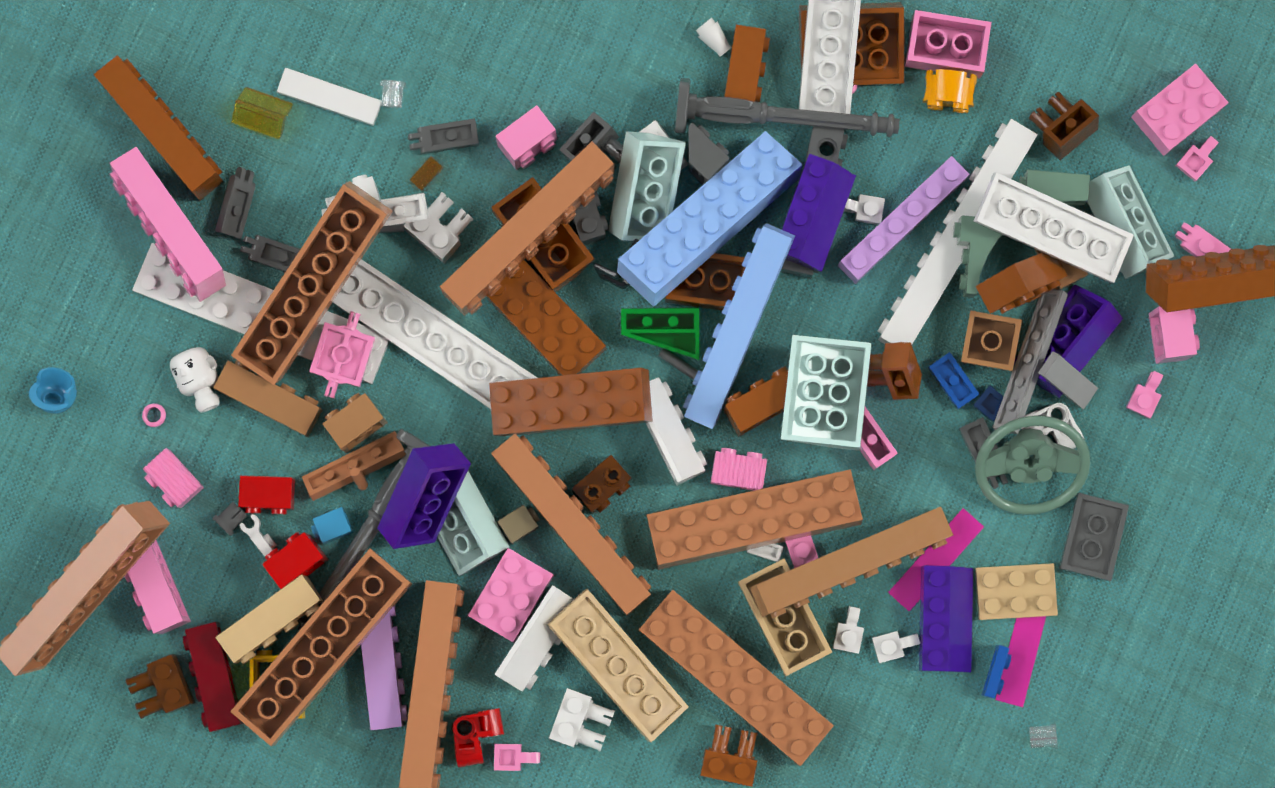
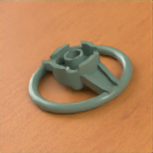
(1046, 458)

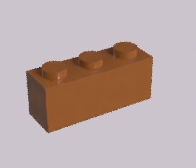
(746, 63)

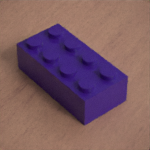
(423, 495)

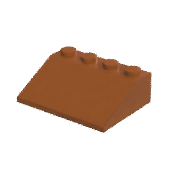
(878, 43)

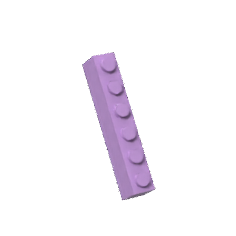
(903, 220)
(382, 677)

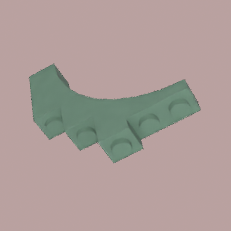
(1064, 187)

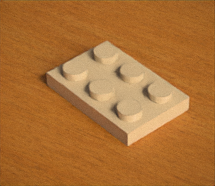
(1016, 591)

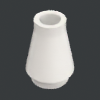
(714, 37)

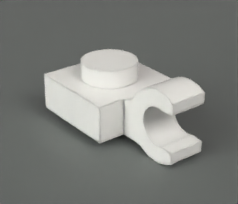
(867, 209)
(263, 542)
(848, 635)
(891, 646)

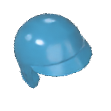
(53, 391)

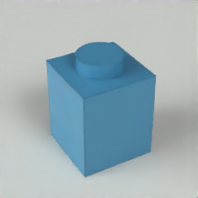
(331, 526)

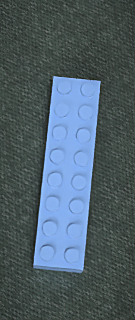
(709, 218)

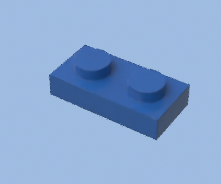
(953, 380)
(1000, 661)

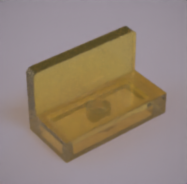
(261, 112)

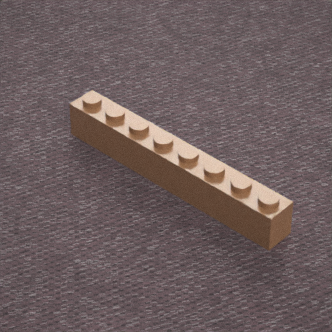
(850, 562)

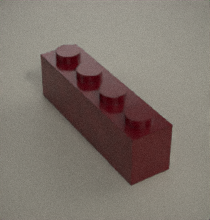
(213, 676)

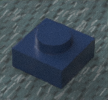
(989, 403)

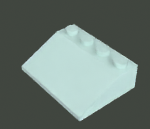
(826, 392)

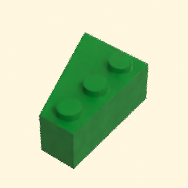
(664, 327)

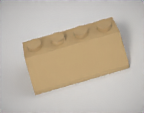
(269, 619)
(793, 635)

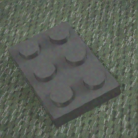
(1094, 537)

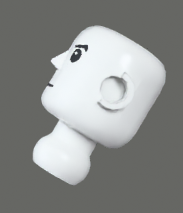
(196, 375)

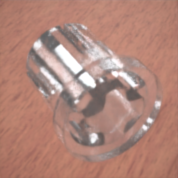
(392, 93)
(1043, 736)

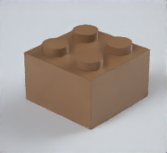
(991, 341)
(354, 422)

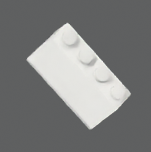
(671, 437)
(534, 643)

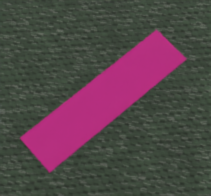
(964, 530)
(1023, 649)

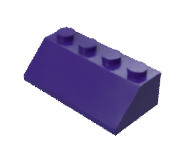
(817, 211)
(1080, 331)
(946, 619)

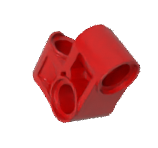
(468, 747)

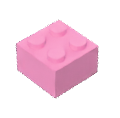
(527, 138)
(1173, 335)

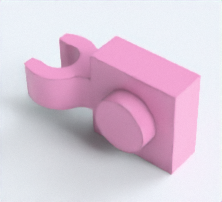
(1197, 160)
(1144, 398)
(510, 756)

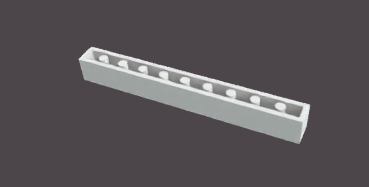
(946, 255)

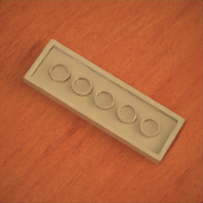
(618, 665)

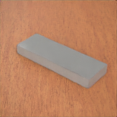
(1068, 380)

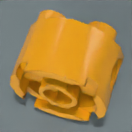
(949, 89)

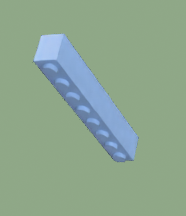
(738, 326)

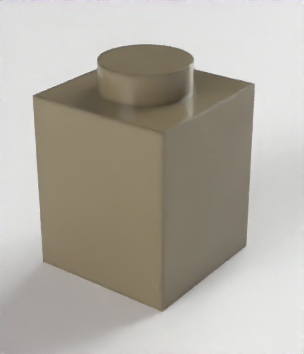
(519, 523)

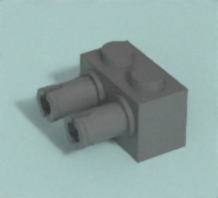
(594, 131)

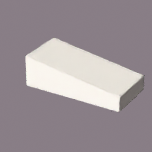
(770, 552)

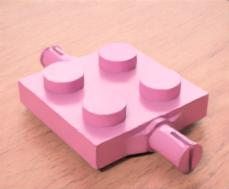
(342, 354)

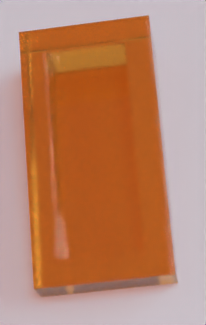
(426, 173)

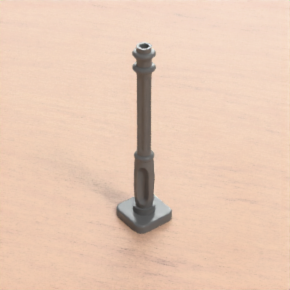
(746, 111)
(369, 528)

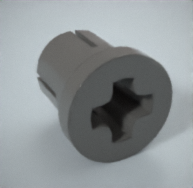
(230, 518)

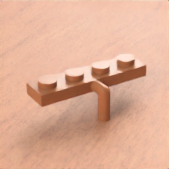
(354, 466)

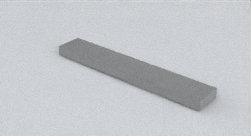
(1031, 357)

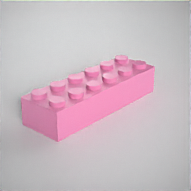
(167, 225)

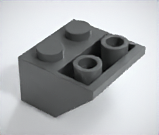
(704, 156)

